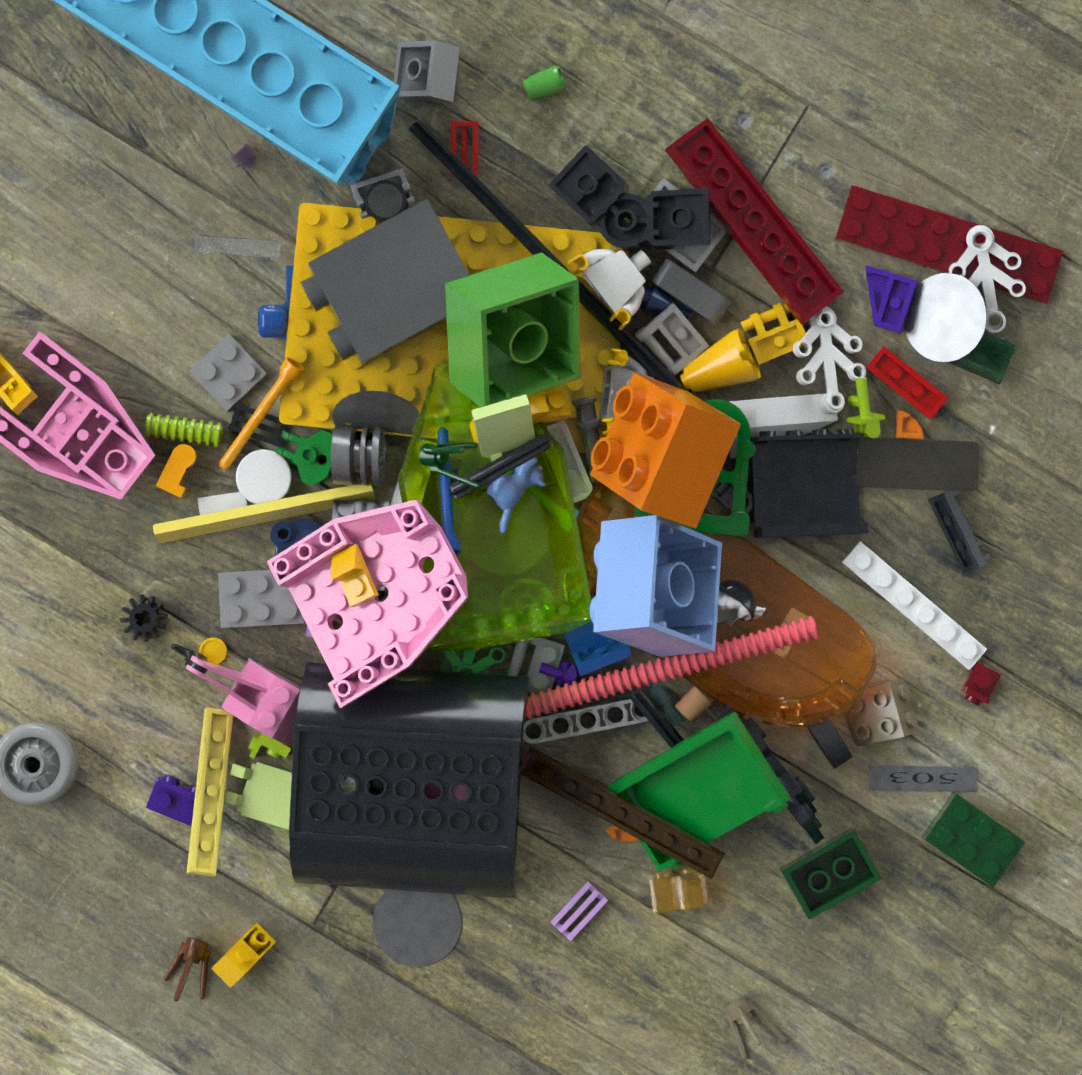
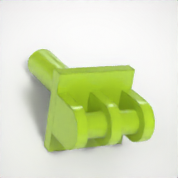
(867, 421)

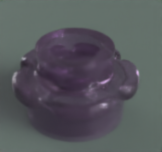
(244, 156)

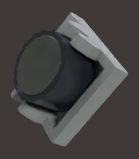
(383, 195)

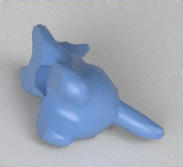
(509, 488)

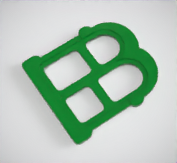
(739, 520)

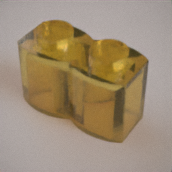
(677, 891)

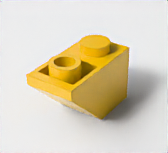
(243, 955)

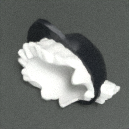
(736, 603)

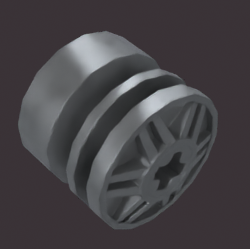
(358, 456)

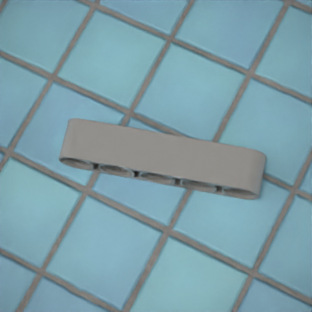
(573, 718)

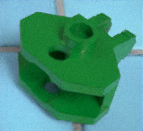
(310, 455)

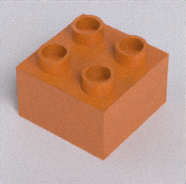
(663, 449)

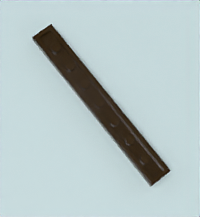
(621, 812)

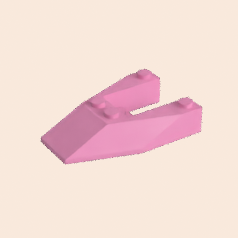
(84, 433)

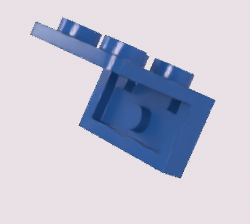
(594, 650)

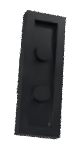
(958, 531)

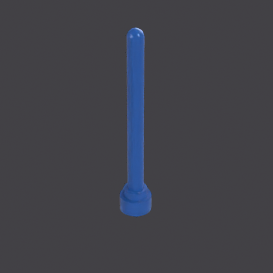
(446, 498)

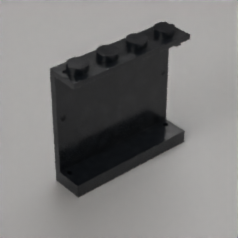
(805, 484)

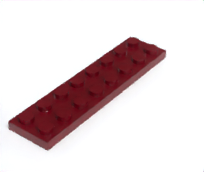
(755, 221)
(940, 240)

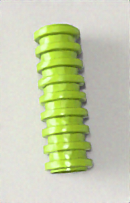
(183, 429)

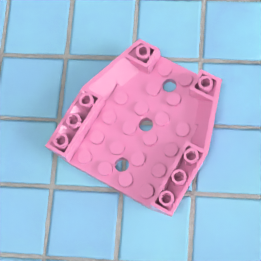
(377, 635)

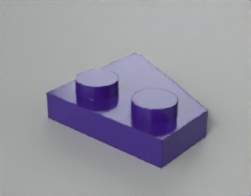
(889, 298)

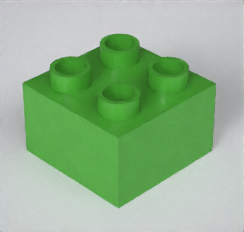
(513, 330)

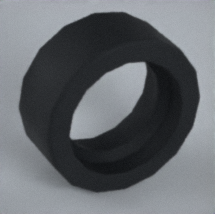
(830, 742)

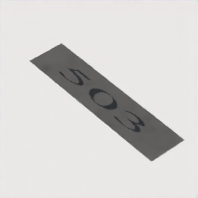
(923, 778)

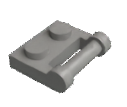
(678, 333)
(546, 652)

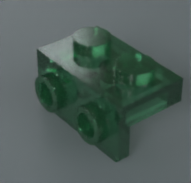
(988, 358)

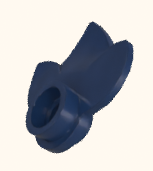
(296, 530)

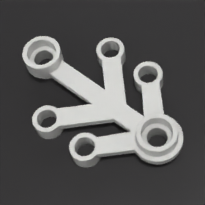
(987, 272)
(828, 355)

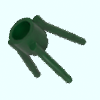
(438, 455)

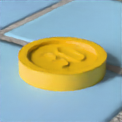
(214, 650)

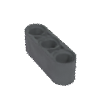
(691, 292)

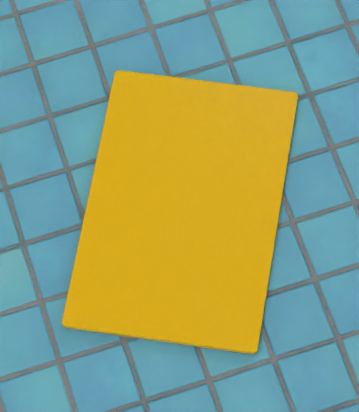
(410, 365)

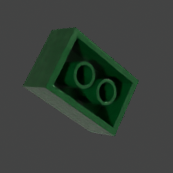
(973, 839)
(830, 873)

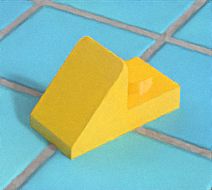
(353, 575)

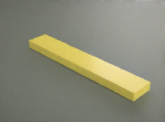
(210, 792)

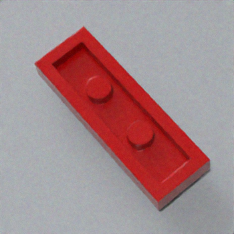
(906, 383)

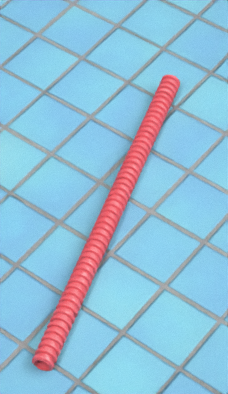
(670, 667)

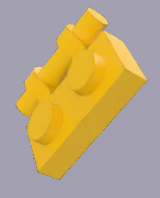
(776, 341)

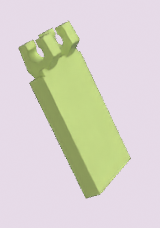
(503, 426)
(265, 793)

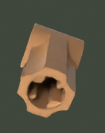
(693, 704)

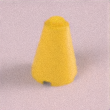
(722, 365)

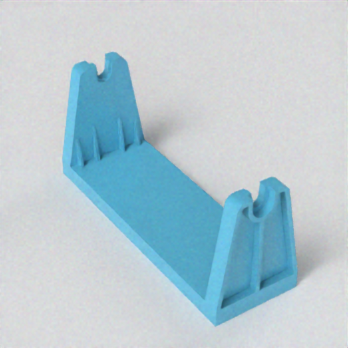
(261, 73)

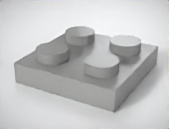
(228, 372)

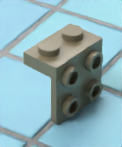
(882, 714)

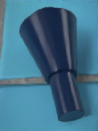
(657, 301)

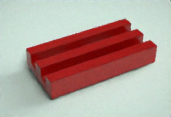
(465, 124)

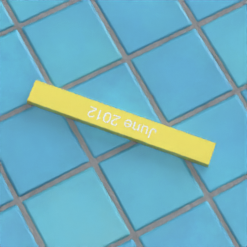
(260, 513)

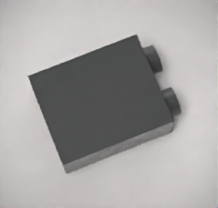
(386, 283)

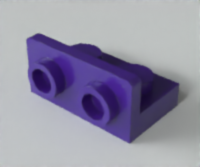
(172, 799)

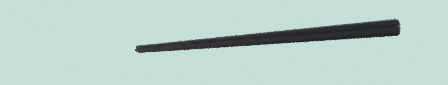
(535, 246)

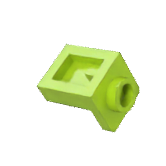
(273, 746)

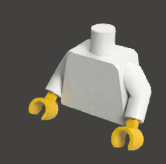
(614, 280)

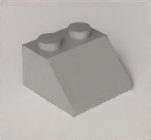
(426, 70)

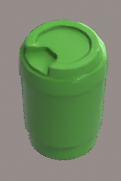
(545, 83)

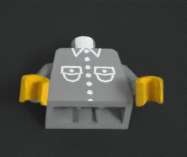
(614, 379)

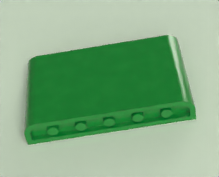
(705, 784)

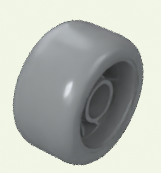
(57, 763)

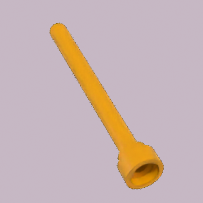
(290, 371)

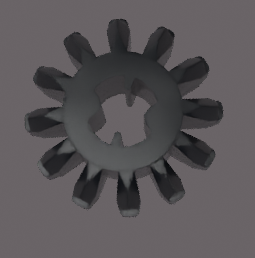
(141, 608)

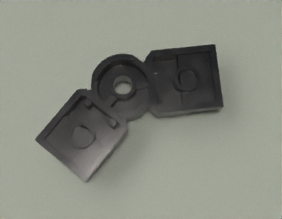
(603, 199)
(800, 797)

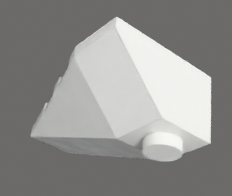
(784, 414)

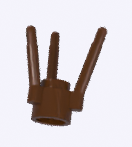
(193, 951)

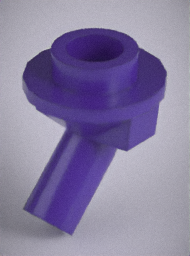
(564, 674)

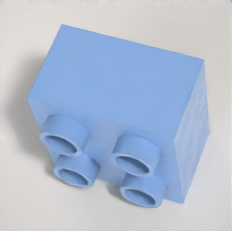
(657, 586)

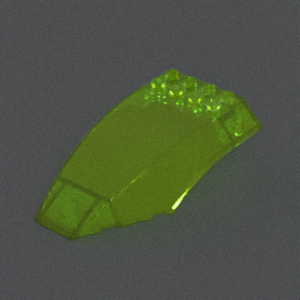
(517, 581)

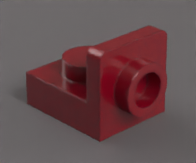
(980, 684)

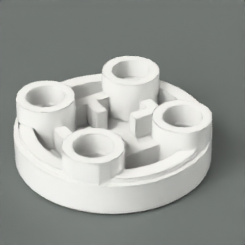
(263, 476)

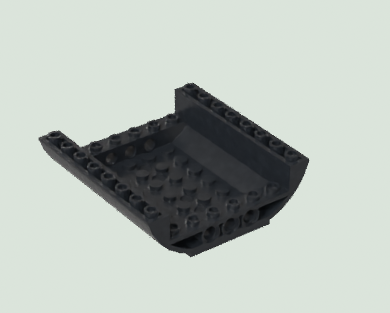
(409, 735)

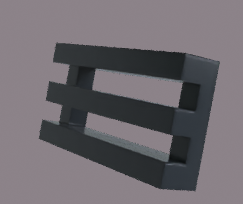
(236, 417)

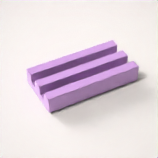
(563, 928)

